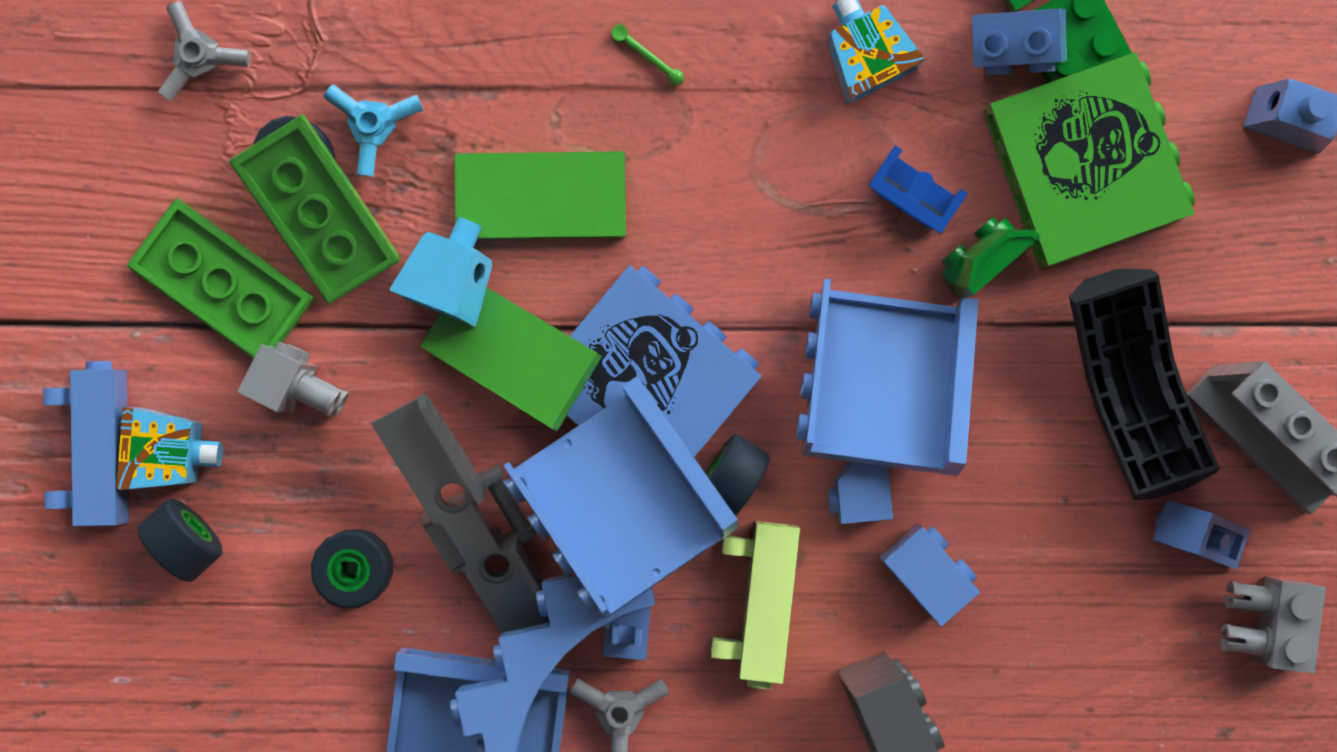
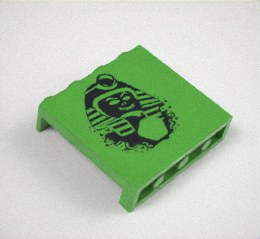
(1089, 159)

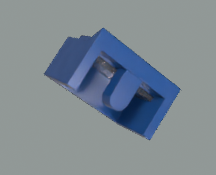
(915, 192)

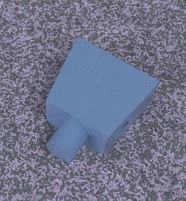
(1301, 117)

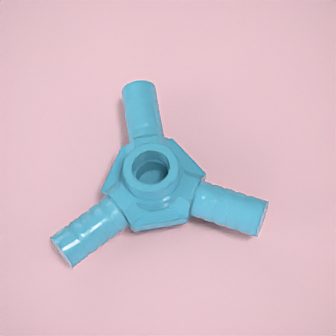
(371, 123)

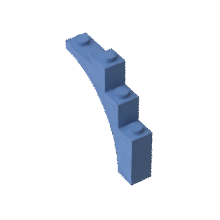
(528, 656)

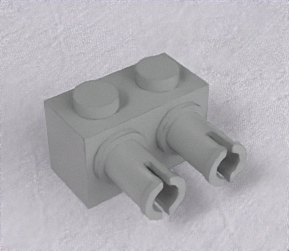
(284, 377)
(1287, 623)

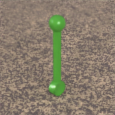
(620, 35)

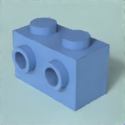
(1019, 39)
(930, 574)

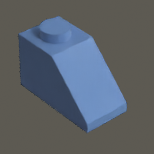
(861, 494)
(1201, 534)

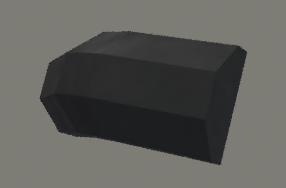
(1138, 384)

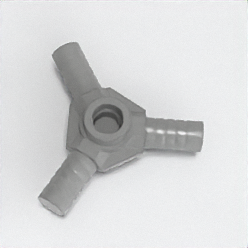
(195, 53)
(619, 710)

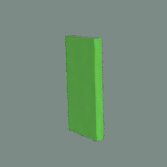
(542, 194)
(315, 209)
(220, 280)
(516, 357)

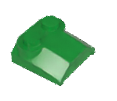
(992, 252)

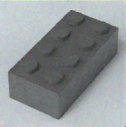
(889, 706)

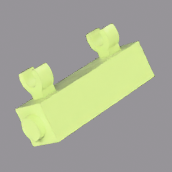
(767, 603)

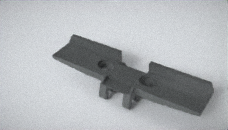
(429, 461)

